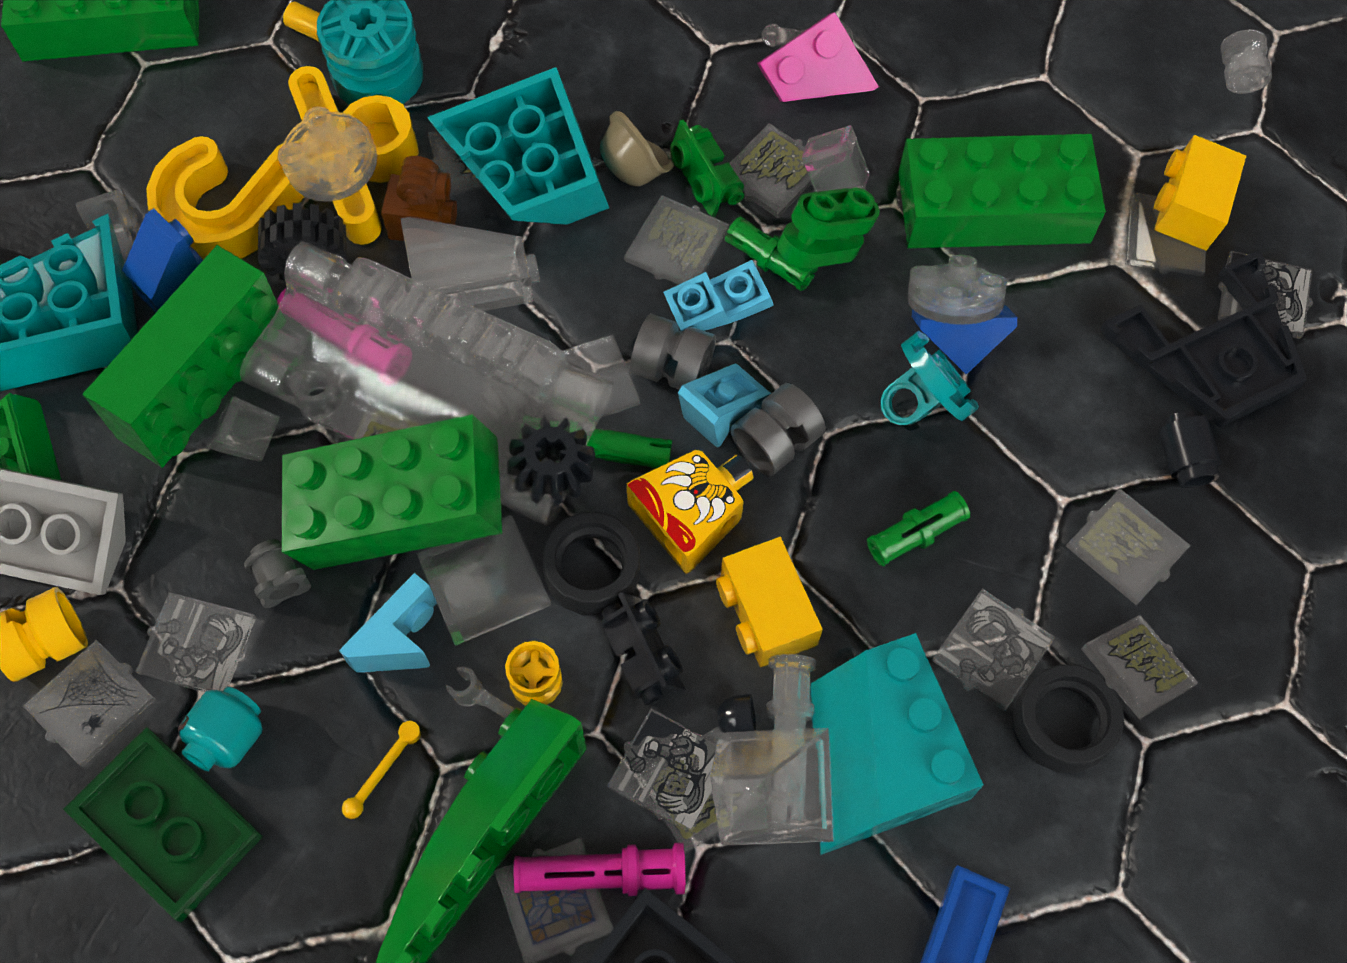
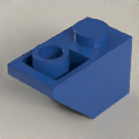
(160, 259)

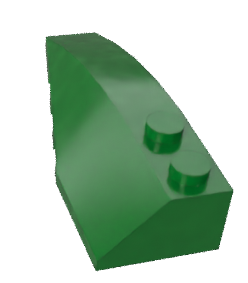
(483, 826)

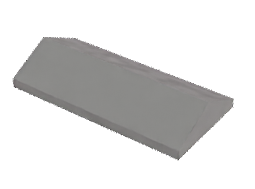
(59, 531)

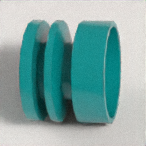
(370, 49)

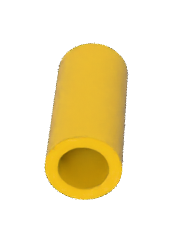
(301, 19)

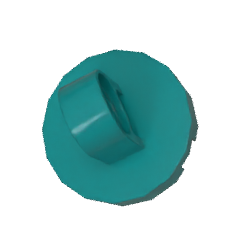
(932, 381)

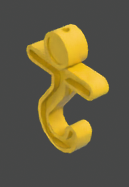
(199, 167)

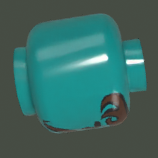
(220, 728)

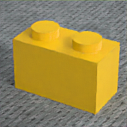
(1199, 192)
(768, 601)

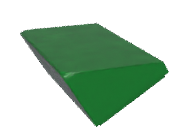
(25, 438)

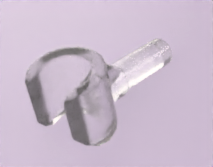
(476, 694)

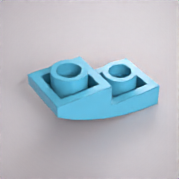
(719, 301)

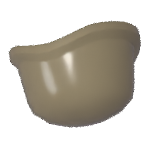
(630, 154)

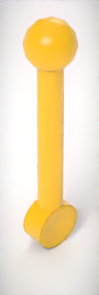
(408, 734)

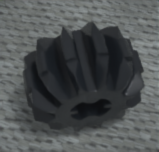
(549, 477)

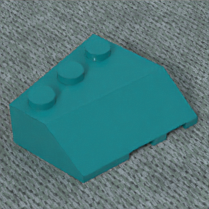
(527, 150)
(65, 308)
(889, 742)

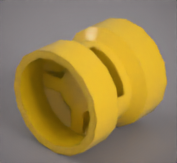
(532, 662)

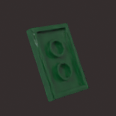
(163, 824)

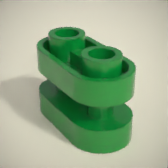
(828, 227)

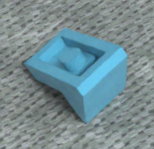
(719, 400)
(383, 640)

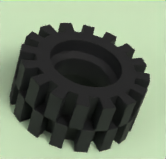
(285, 229)

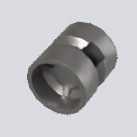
(671, 353)
(784, 424)

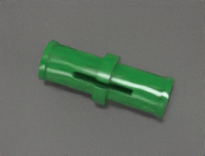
(764, 250)
(946, 514)

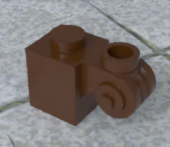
(418, 193)

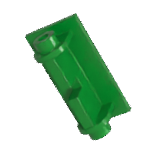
(695, 153)

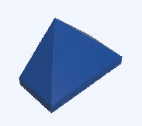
(969, 342)

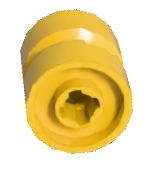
(41, 631)

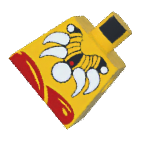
(690, 504)

